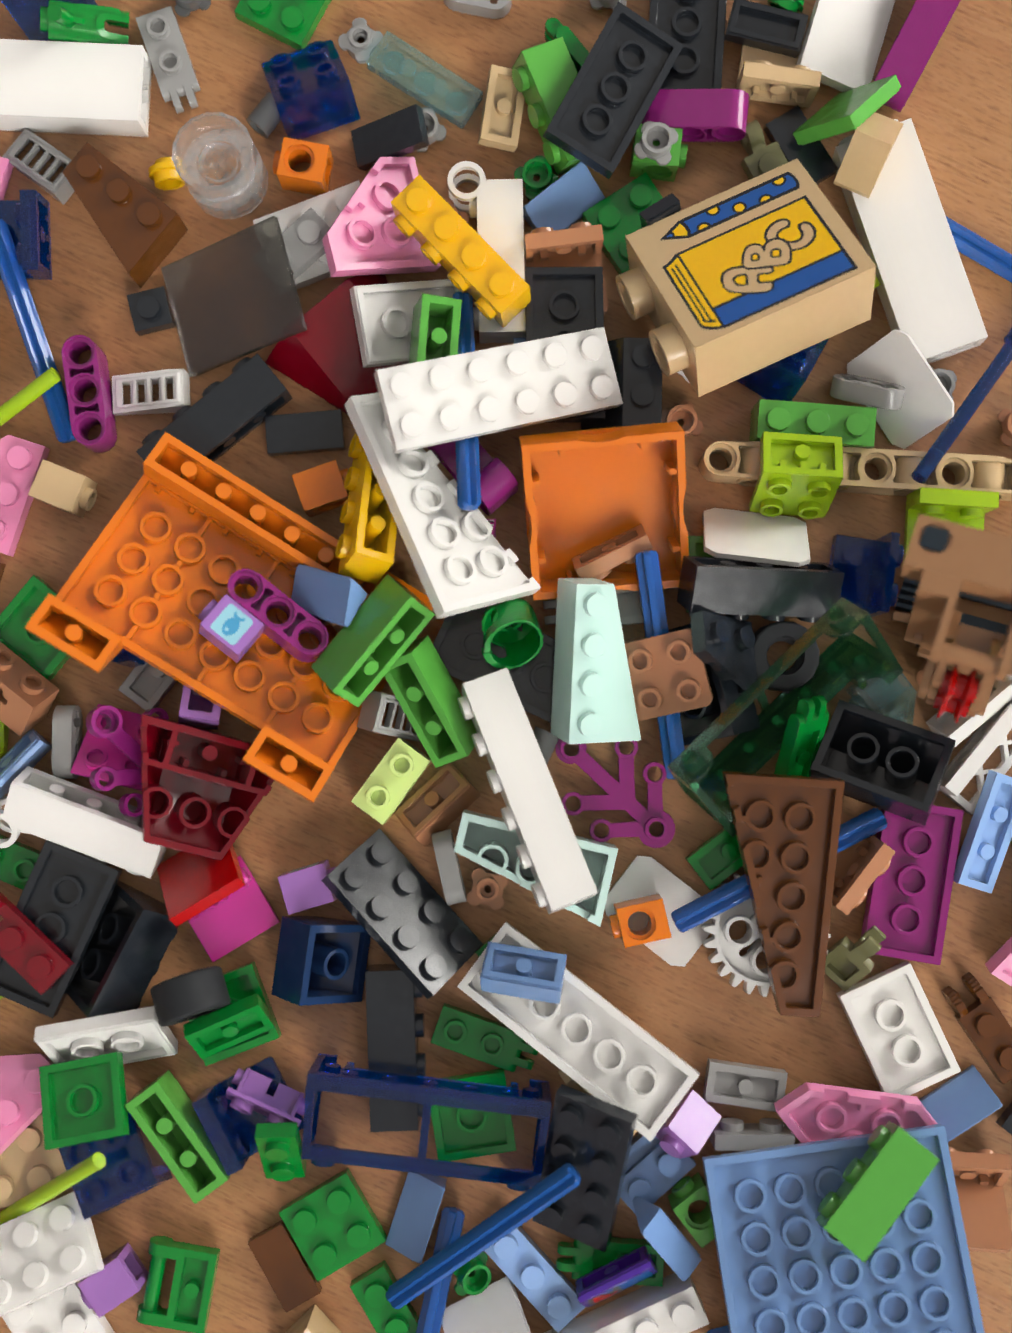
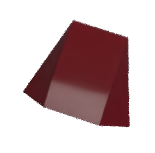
(328, 353)
(196, 787)

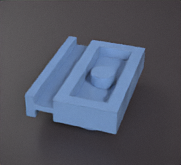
(651, 1171)

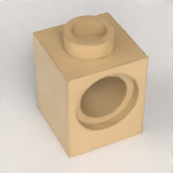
(63, 489)

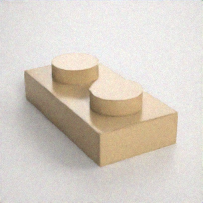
(501, 111)

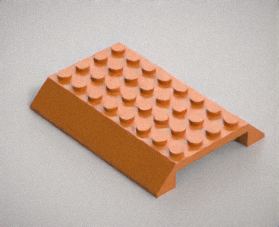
(158, 570)

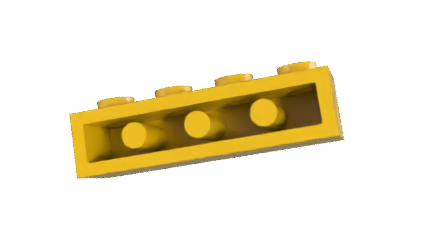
(461, 251)
(369, 528)

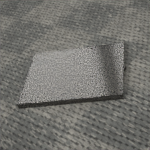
(234, 297)

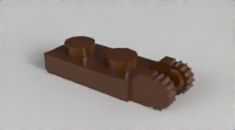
(984, 1027)

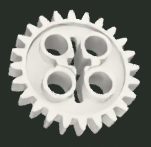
(728, 949)

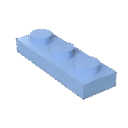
(987, 835)
(536, 1278)

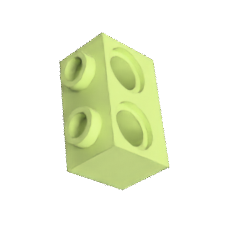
(391, 780)

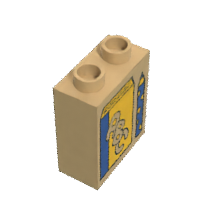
(746, 278)

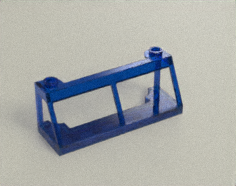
(329, 1077)

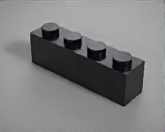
(226, 411)
(758, 588)
(393, 1042)

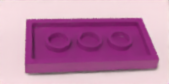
(915, 891)

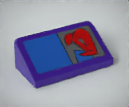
(615, 1276)

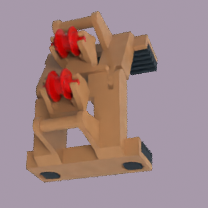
(958, 612)

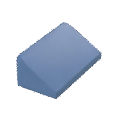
(564, 200)
(327, 594)
(24, 753)
(523, 972)
(961, 1102)
(416, 1215)
(666, 1238)

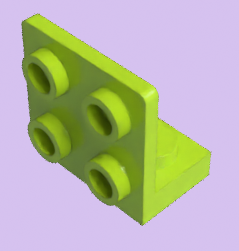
(797, 474)
(951, 505)

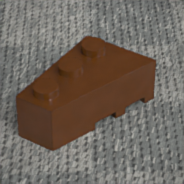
(128, 215)

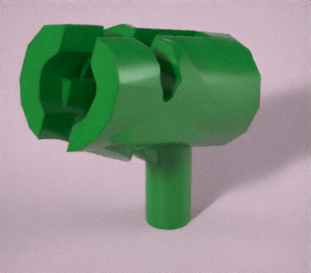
(82, 22)

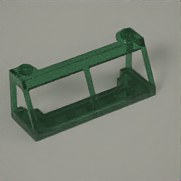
(842, 662)

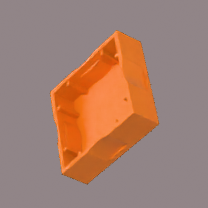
(597, 486)

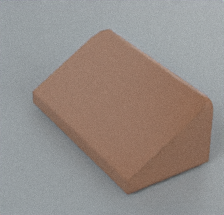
(437, 803)

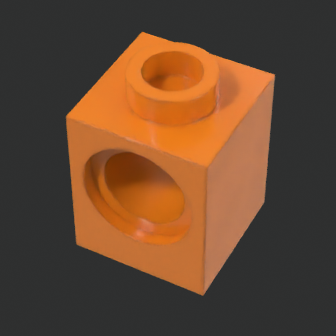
(314, 179)
(321, 488)
(657, 924)

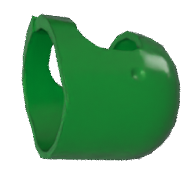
(519, 646)

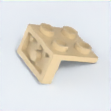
(776, 78)

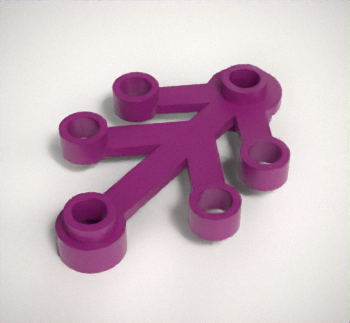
(126, 744)
(621, 797)

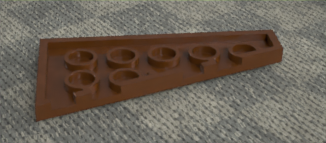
(789, 858)

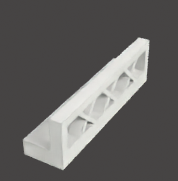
(974, 755)

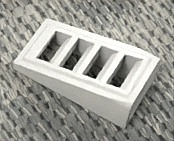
(177, 377)

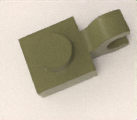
(761, 157)
(849, 961)

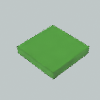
(847, 110)

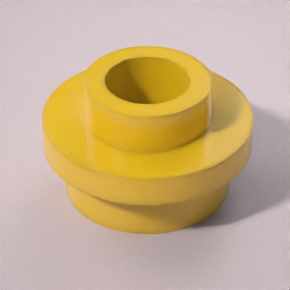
(165, 174)

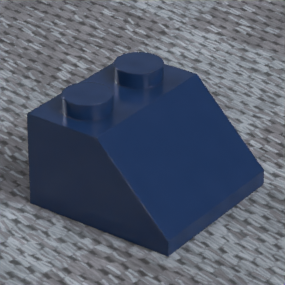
(320, 960)

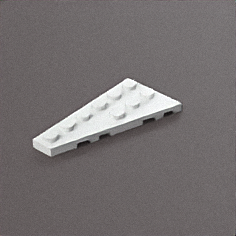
(449, 546)

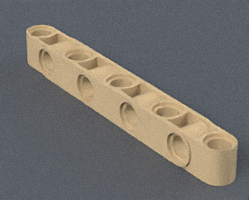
(894, 469)

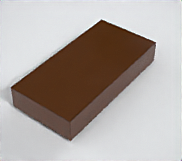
(284, 1266)

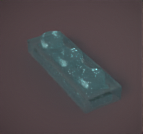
(424, 79)

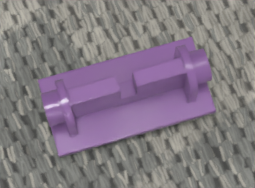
(252, 1096)

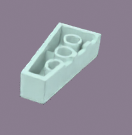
(591, 667)
(493, 846)

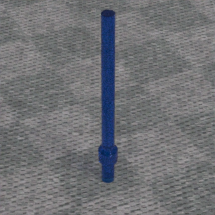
(964, 412)

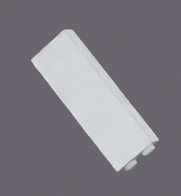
(74, 87)
(915, 253)

